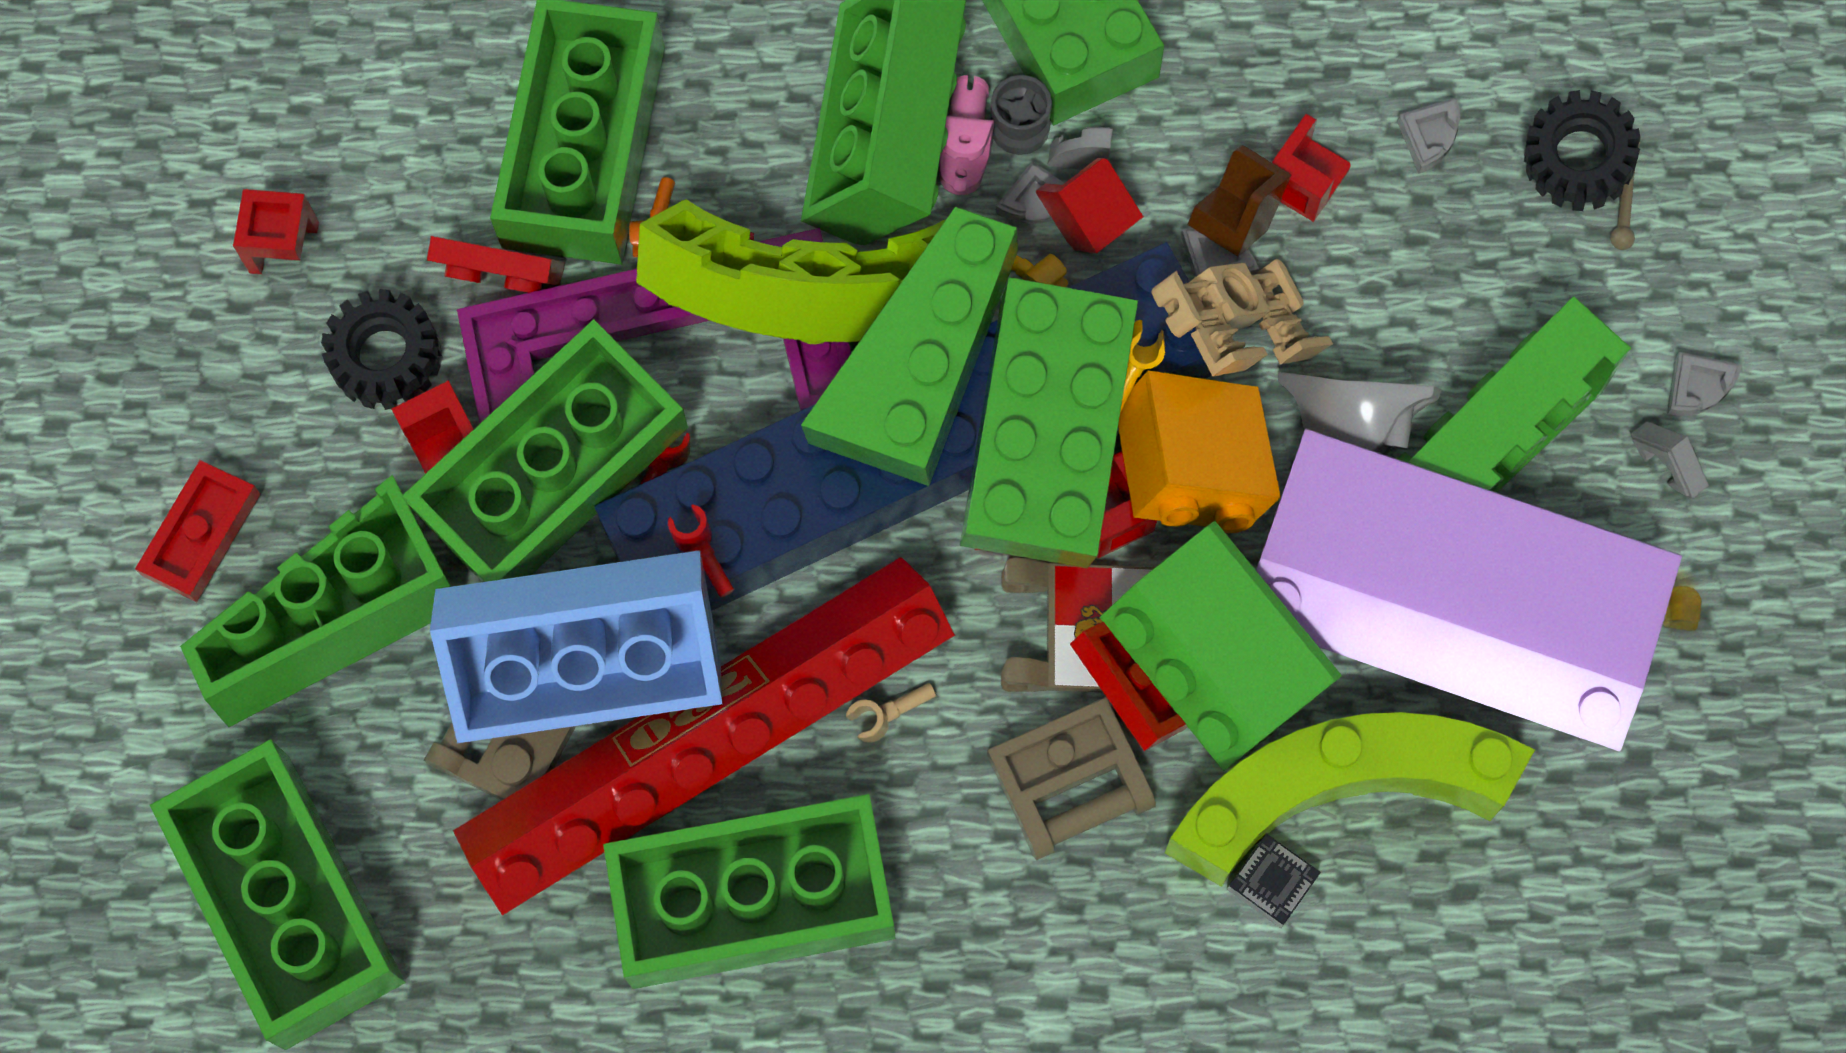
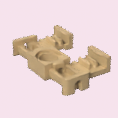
(1232, 299)

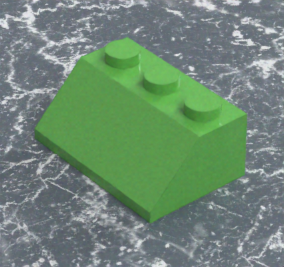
(1220, 645)

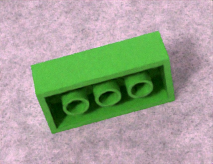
(1080, 48)
(883, 116)
(578, 131)
(1049, 423)
(547, 458)
(748, 891)
(277, 895)

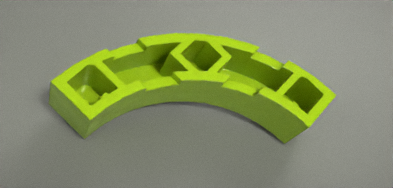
(782, 292)
(1343, 760)

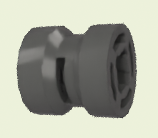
(1022, 101)

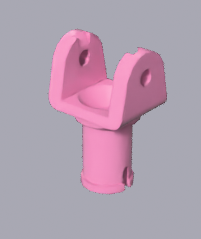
(968, 138)

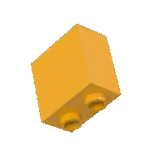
(1197, 452)

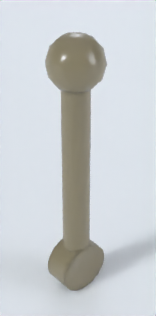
(1623, 236)

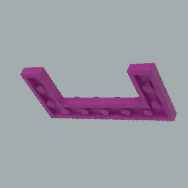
(514, 331)

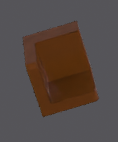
(1242, 203)

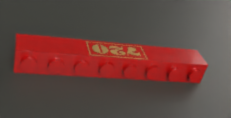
(678, 754)

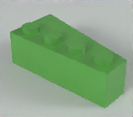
(915, 361)
(1526, 402)
(322, 611)

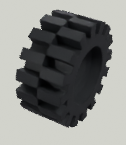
(1588, 116)
(360, 323)

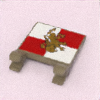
(1073, 604)

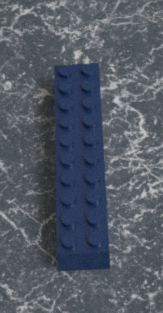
(791, 503)

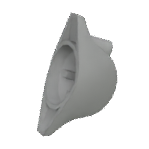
(1359, 411)

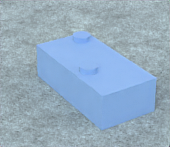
(576, 646)

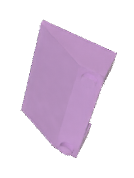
(1468, 588)

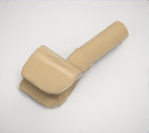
(889, 710)

